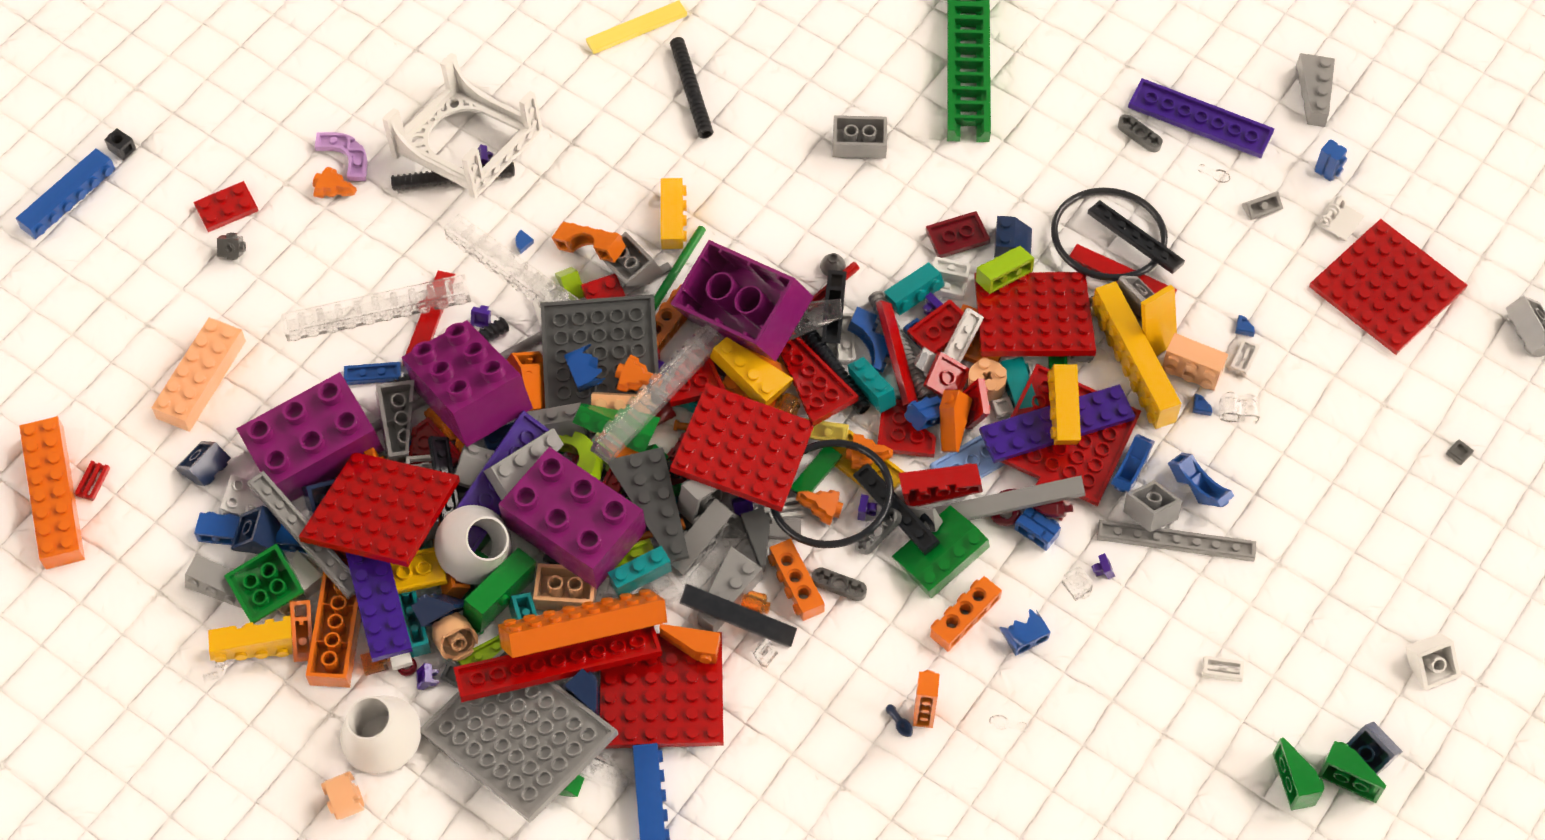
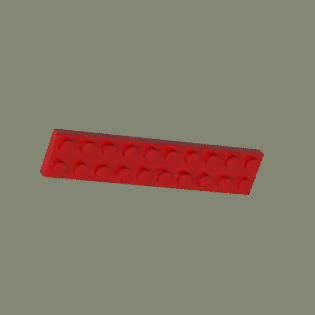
(510, 674)

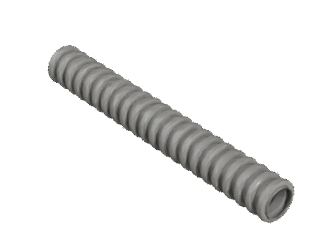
(917, 375)

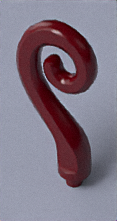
(1053, 510)

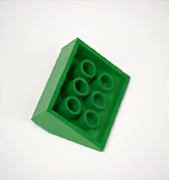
(958, 548)

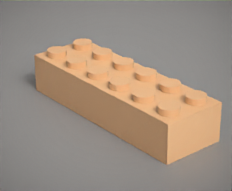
(198, 374)

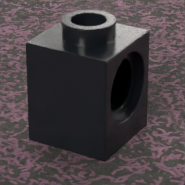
(120, 144)

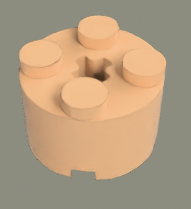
(994, 375)
(454, 637)
(343, 796)

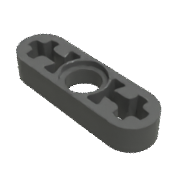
(1144, 141)
(886, 530)
(855, 584)

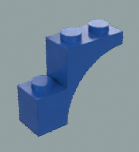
(864, 327)
(1133, 463)
(1204, 488)

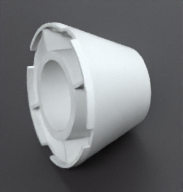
(453, 547)
(390, 747)

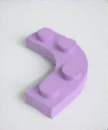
(348, 146)

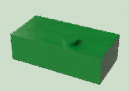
(496, 590)

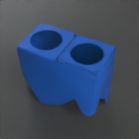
(583, 368)
(1026, 635)

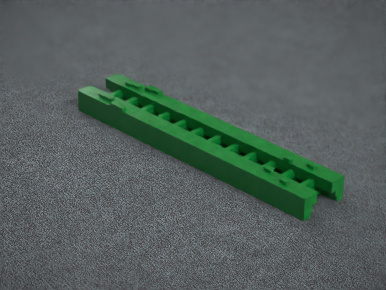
(981, 63)

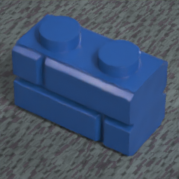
(1331, 160)
(924, 413)
(1038, 528)

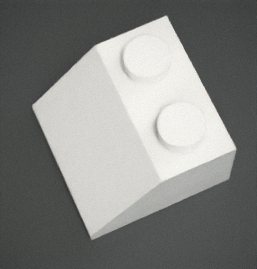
(1433, 660)

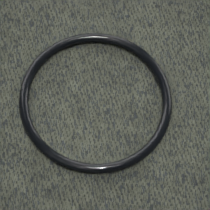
(1105, 191)
(868, 530)

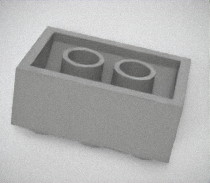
(634, 264)
(1134, 292)
(1529, 320)
(560, 419)
(471, 463)

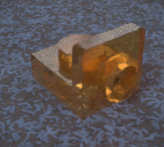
(373, 667)

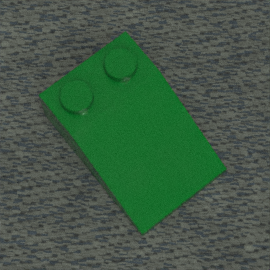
(1349, 771)
(1298, 777)

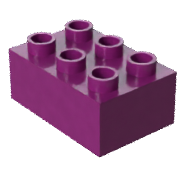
(742, 299)
(467, 382)
(309, 436)
(573, 517)

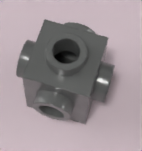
(230, 246)

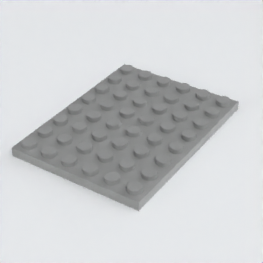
(521, 742)

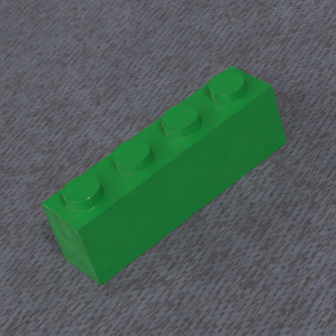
(596, 417)

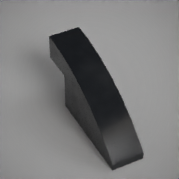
(834, 290)

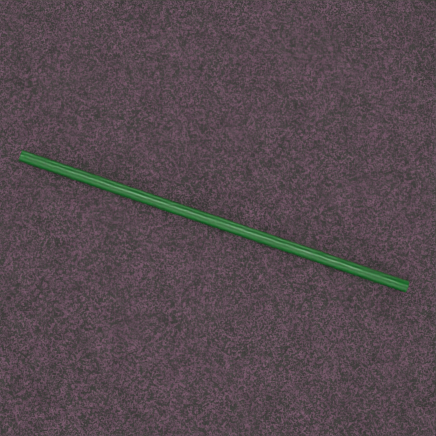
(676, 269)

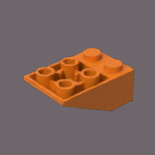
(532, 373)

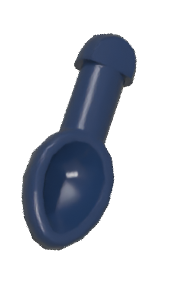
(902, 725)

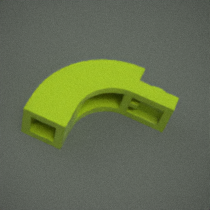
(581, 445)

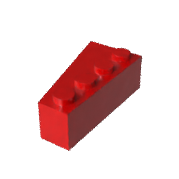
(940, 484)

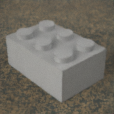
(859, 136)

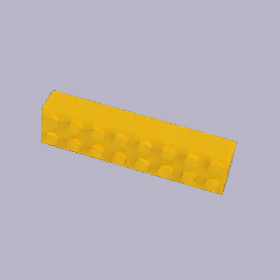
(1135, 355)

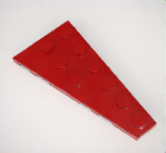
(816, 383)

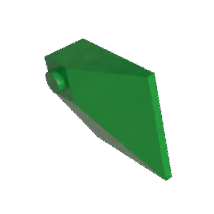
(264, 583)

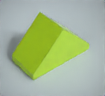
(570, 281)

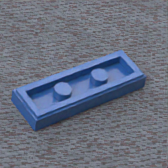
(372, 373)

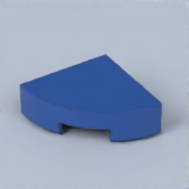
(523, 241)
(1244, 327)
(1201, 406)

